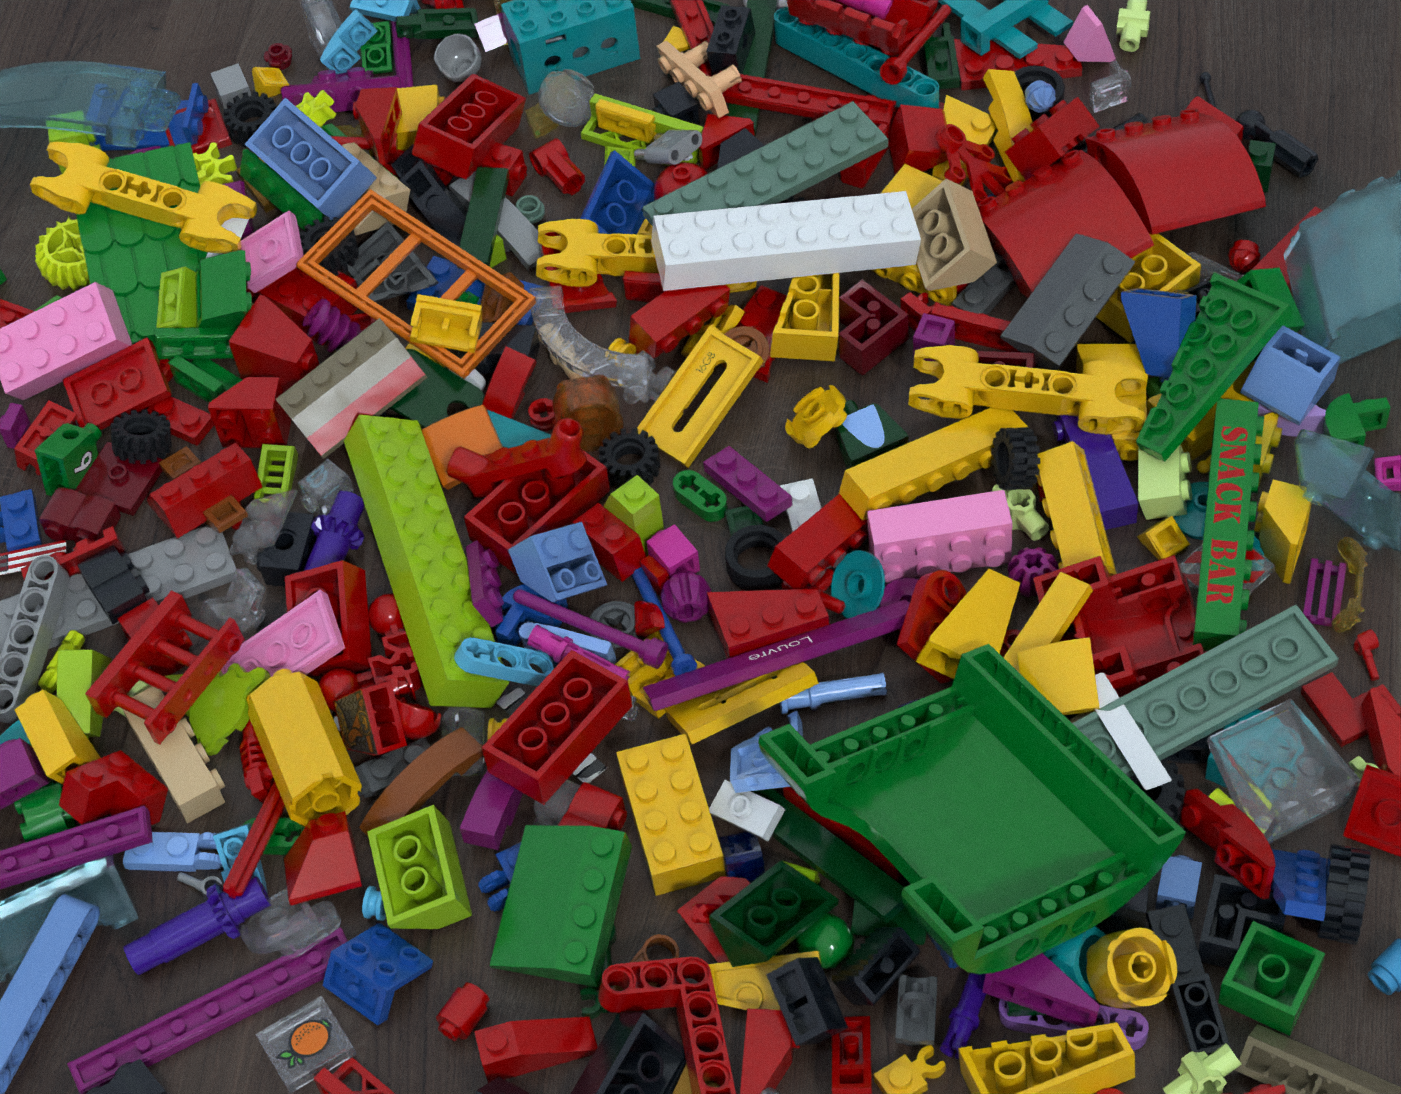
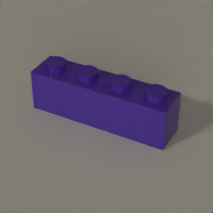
(1109, 478)

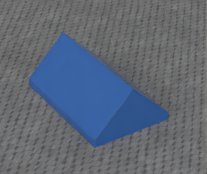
(619, 197)

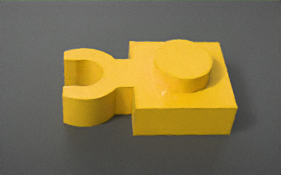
(907, 1076)

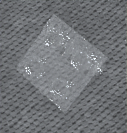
(262, 525)

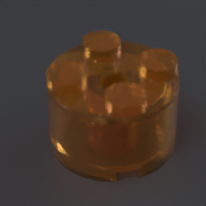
(593, 405)

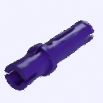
(965, 1016)

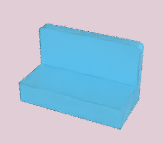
(385, 8)

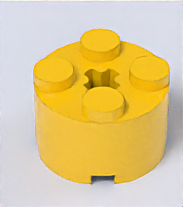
(1131, 968)

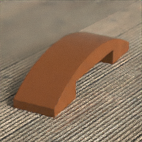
(219, 516)
(423, 778)

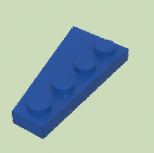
(1300, 883)

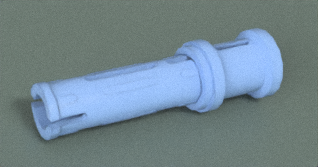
(836, 691)

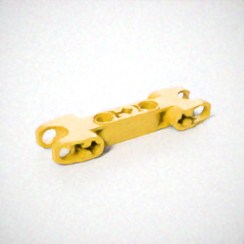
(90, 180)
(590, 253)
(1026, 389)

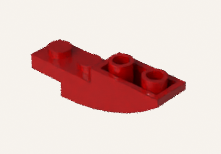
(1235, 838)

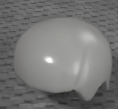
(457, 57)

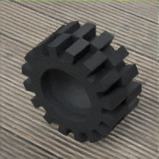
(244, 109)
(339, 256)
(141, 436)
(630, 444)
(1015, 458)

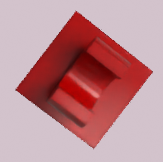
(915, 307)

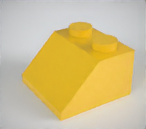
(1282, 526)

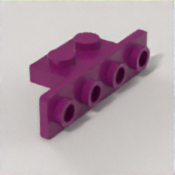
(341, 87)

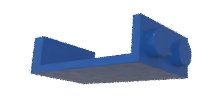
(183, 127)

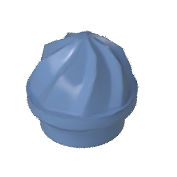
(1040, 96)

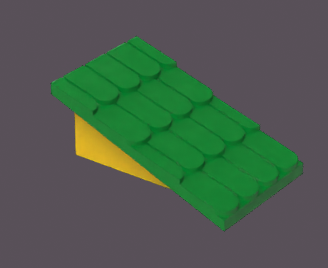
(132, 251)

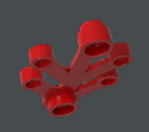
(979, 169)

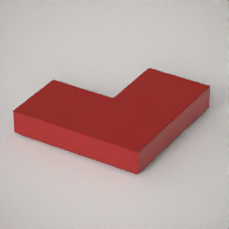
(1338, 710)

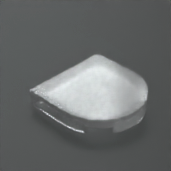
(278, 925)

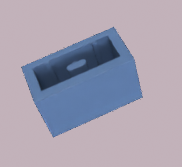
(1291, 375)
(558, 563)

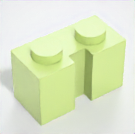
(1164, 485)

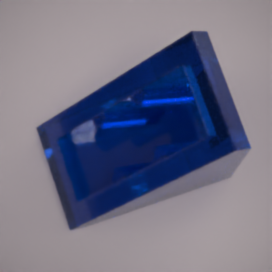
(742, 856)

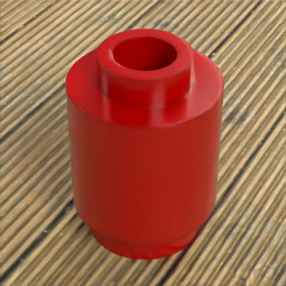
(462, 1012)

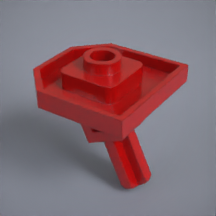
(698, 909)

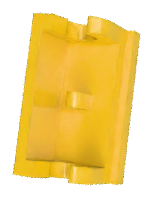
(446, 323)

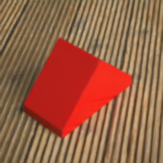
(717, 131)

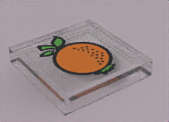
(305, 1044)

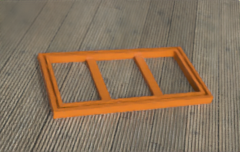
(418, 233)

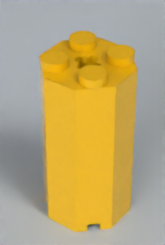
(303, 747)

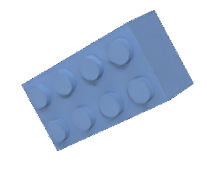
(310, 160)

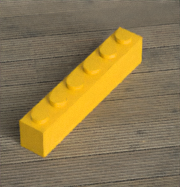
(925, 462)

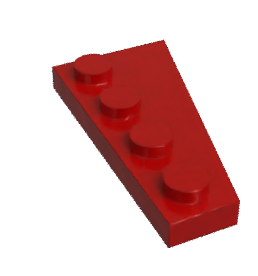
(973, 66)

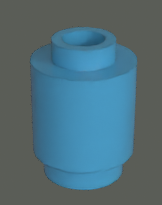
(1387, 969)

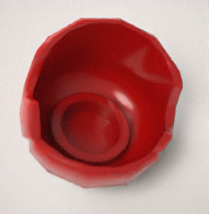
(417, 719)

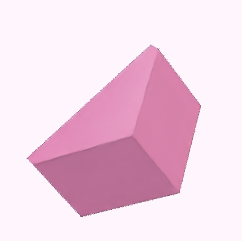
(1088, 39)

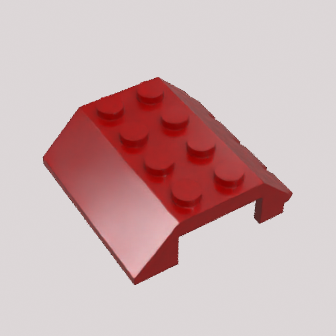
(890, 35)

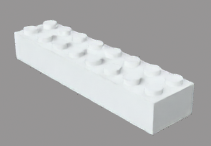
(784, 240)

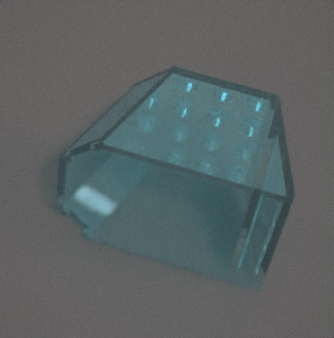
(1349, 270)

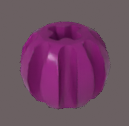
(1030, 564)
(685, 597)

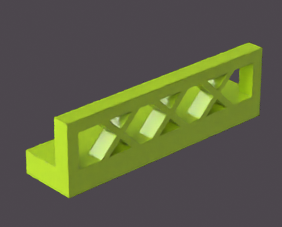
(611, 139)

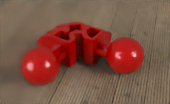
(396, 666)

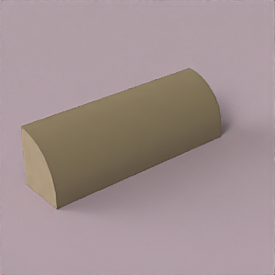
(1302, 1069)

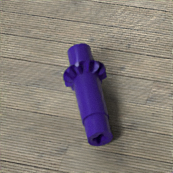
(337, 531)
(197, 926)

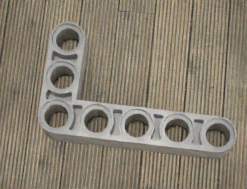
(25, 623)

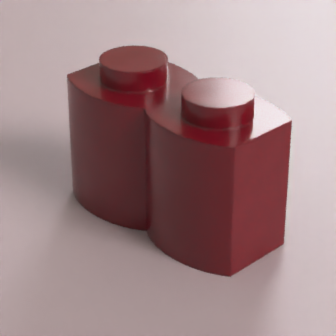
(78, 516)

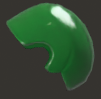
(830, 937)

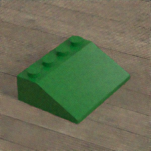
(562, 903)

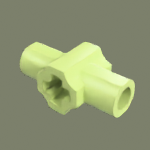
(1133, 24)
(1024, 514)
(1204, 1072)

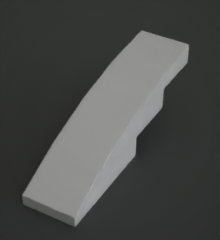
(513, 226)

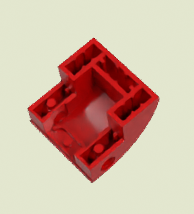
(1179, 169)
(1042, 215)
(1135, 619)

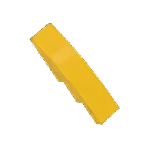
(1008, 113)

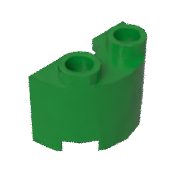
(43, 813)

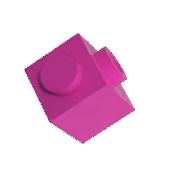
(673, 551)

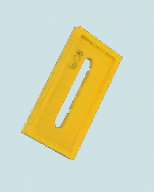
(684, 386)
(701, 719)

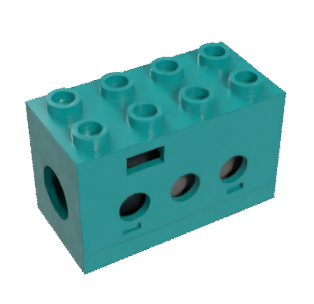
(570, 36)

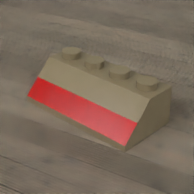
(355, 380)

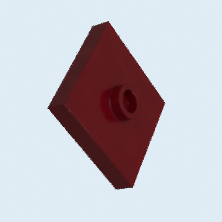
(119, 480)

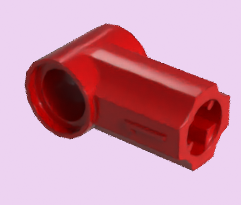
(554, 162)

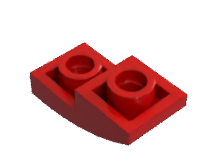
(508, 383)

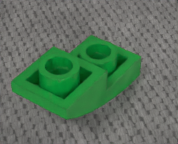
(378, 51)

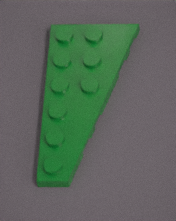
(1214, 352)

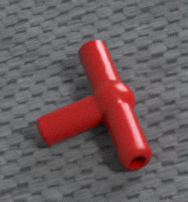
(830, 602)

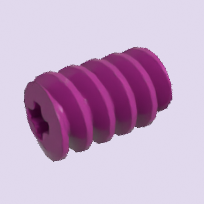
(330, 325)

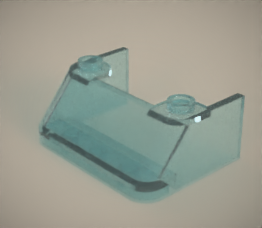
(1336, 477)
(25, 912)

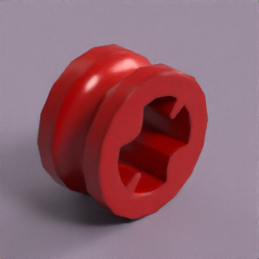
(538, 422)

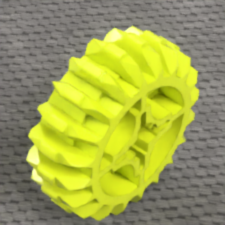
(62, 256)

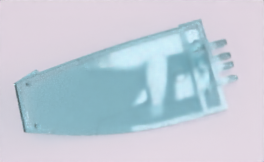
(87, 99)

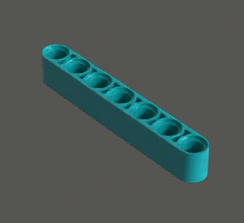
(852, 62)

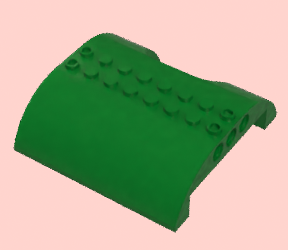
(988, 813)

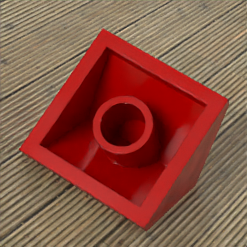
(914, 138)

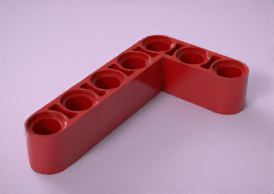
(687, 999)

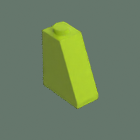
(638, 508)
(75, 675)

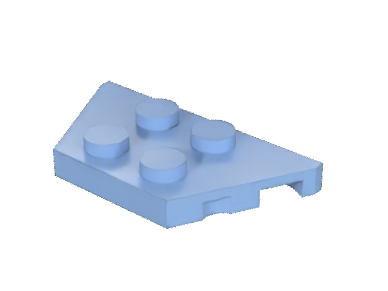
(749, 767)

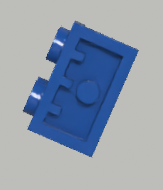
(371, 969)

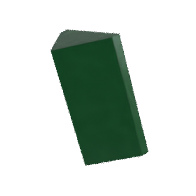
(769, 914)

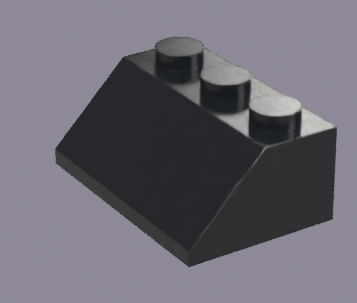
(633, 1059)

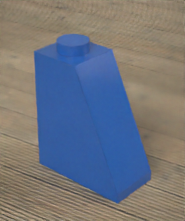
(1158, 325)

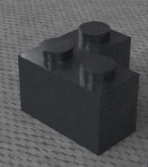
(1229, 917)

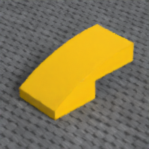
(723, 323)

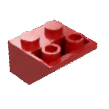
(251, 414)

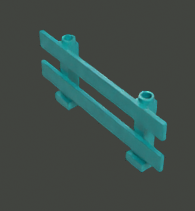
(982, 25)

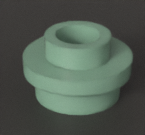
(531, 208)

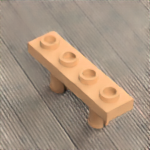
(705, 88)

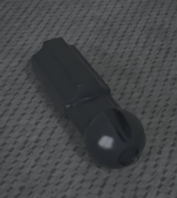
(1288, 150)

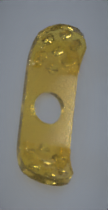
(1355, 557)

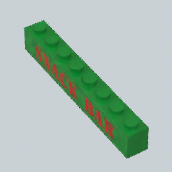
(1226, 523)

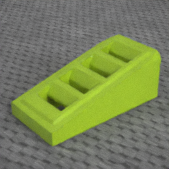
(276, 453)

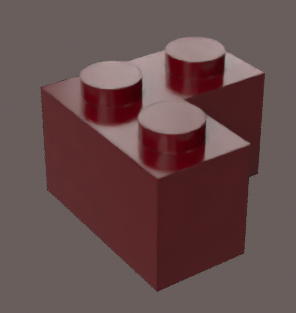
(872, 327)

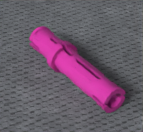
(559, 647)

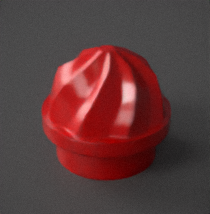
(1244, 255)

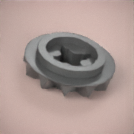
(613, 613)

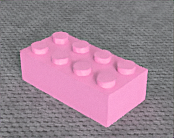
(60, 340)
(941, 535)

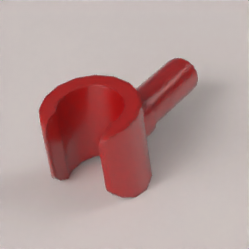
(1363, 646)

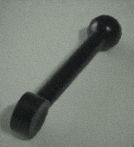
(1205, 78)

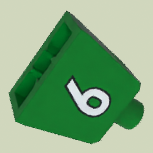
(67, 456)

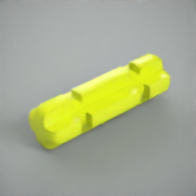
(72, 641)

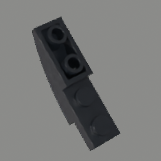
(431, 196)
(1192, 993)

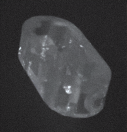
(329, 920)

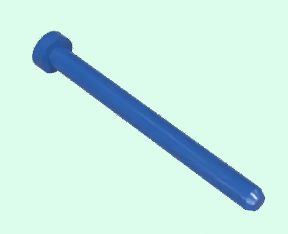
(681, 661)

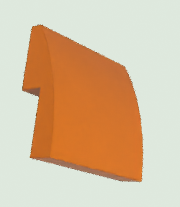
(465, 429)

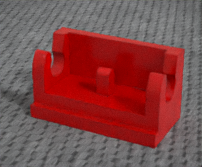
(45, 424)

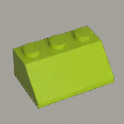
(419, 871)

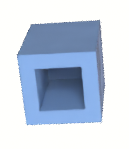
(1179, 883)

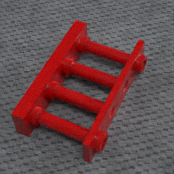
(142, 650)

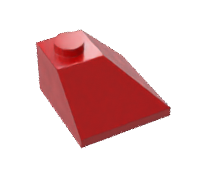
(322, 860)

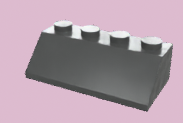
(1067, 300)

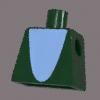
(867, 434)

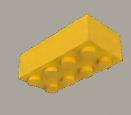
(671, 814)

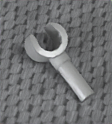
(200, 885)

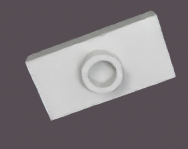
(746, 811)

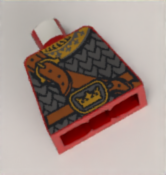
(370, 720)

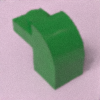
(1351, 420)

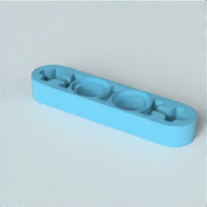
(481, 655)

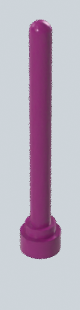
(651, 651)

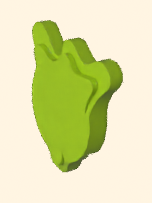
(224, 706)

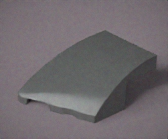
(406, 278)

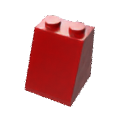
(272, 345)

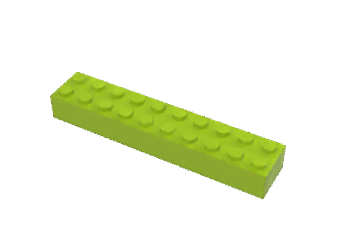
(421, 556)

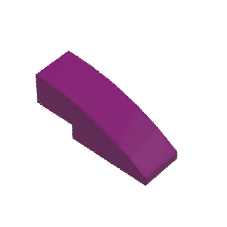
(490, 812)

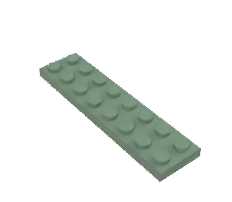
(781, 166)
(1218, 686)

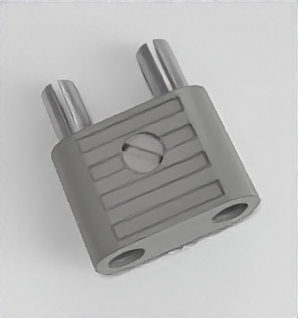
(671, 147)

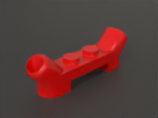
(558, 454)

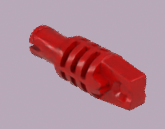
(254, 764)

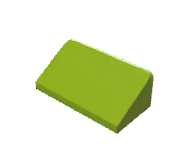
(177, 299)

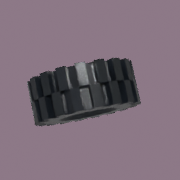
(1345, 893)

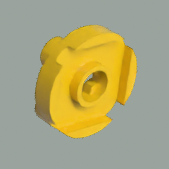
(816, 416)

